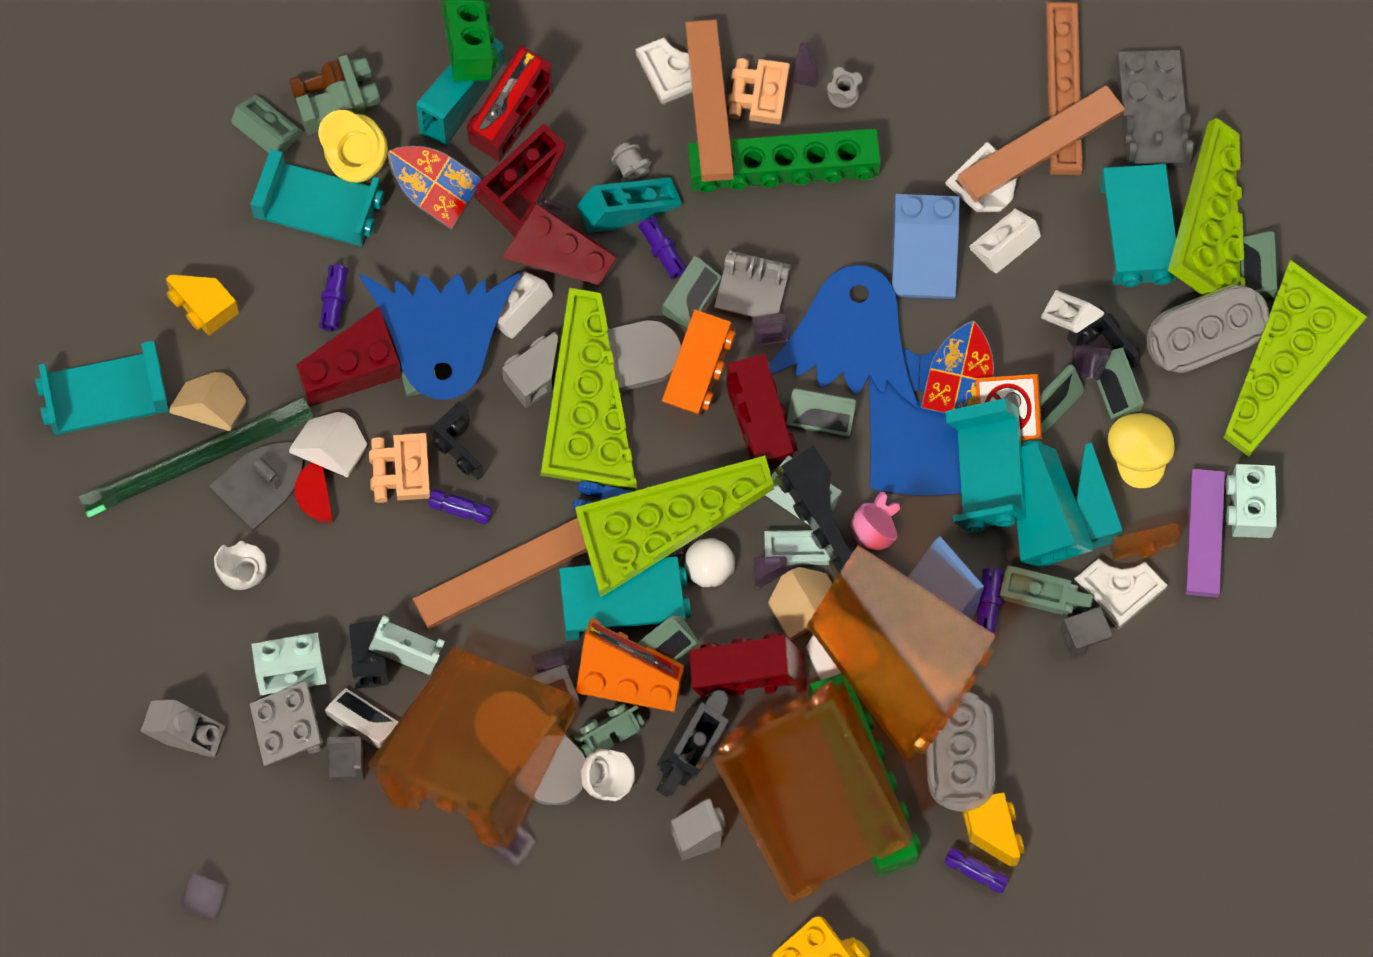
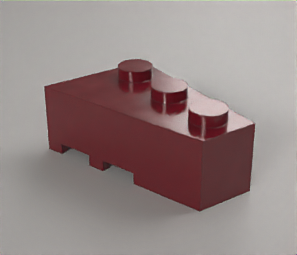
(561, 248)
(350, 362)
(759, 411)
(748, 666)

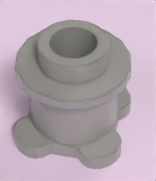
(843, 89)
(630, 162)

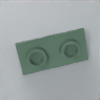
(619, 721)

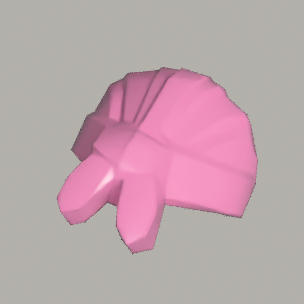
(873, 524)

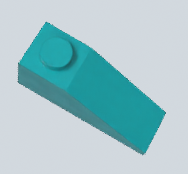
(625, 203)
(1095, 501)

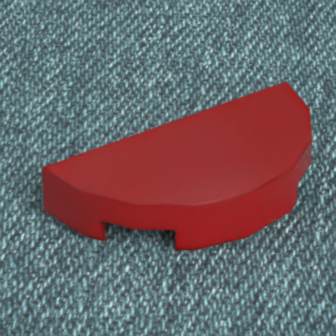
(312, 493)

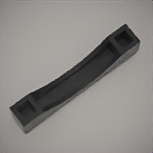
(809, 485)

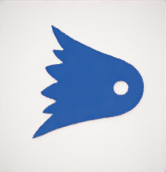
(441, 329)
(850, 335)

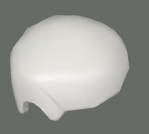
(709, 562)
(240, 565)
(607, 774)

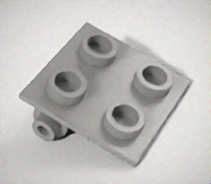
(751, 285)
(286, 724)

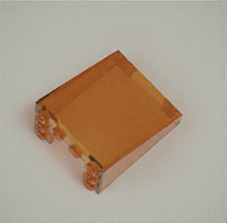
(899, 649)
(475, 744)
(812, 790)

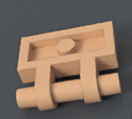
(768, 92)
(410, 467)

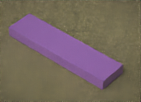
(1205, 533)

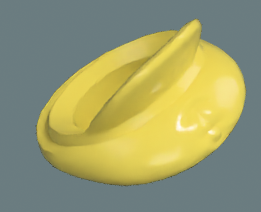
(352, 145)
(1141, 448)

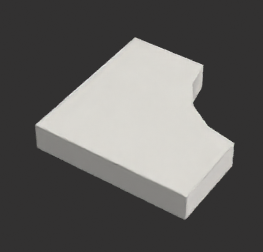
(666, 69)
(1120, 591)

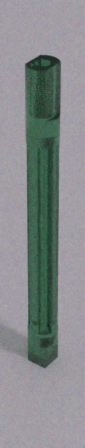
(198, 456)

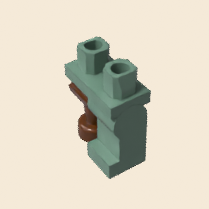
(341, 91)

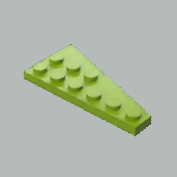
(1211, 228)
(1297, 344)
(586, 411)
(649, 524)

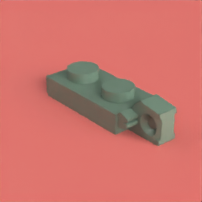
(1043, 592)

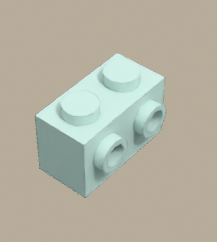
(1252, 501)
(288, 662)

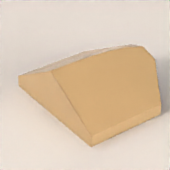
(210, 400)
(797, 599)

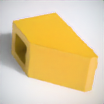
(204, 299)
(993, 831)

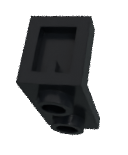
(1110, 329)
(455, 424)
(368, 667)

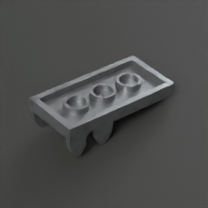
(1154, 109)

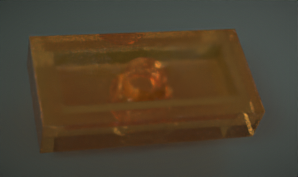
(1145, 542)

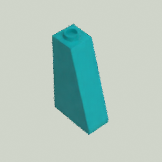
(450, 102)
(1053, 520)

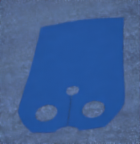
(912, 445)

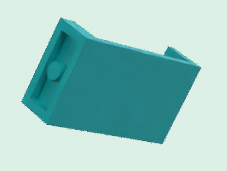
(316, 201)
(1139, 223)
(103, 392)
(989, 464)
(639, 601)

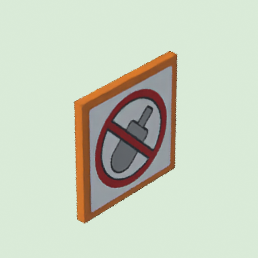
(1022, 392)

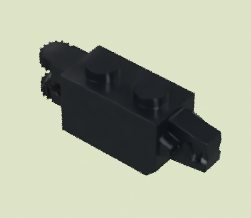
(692, 742)

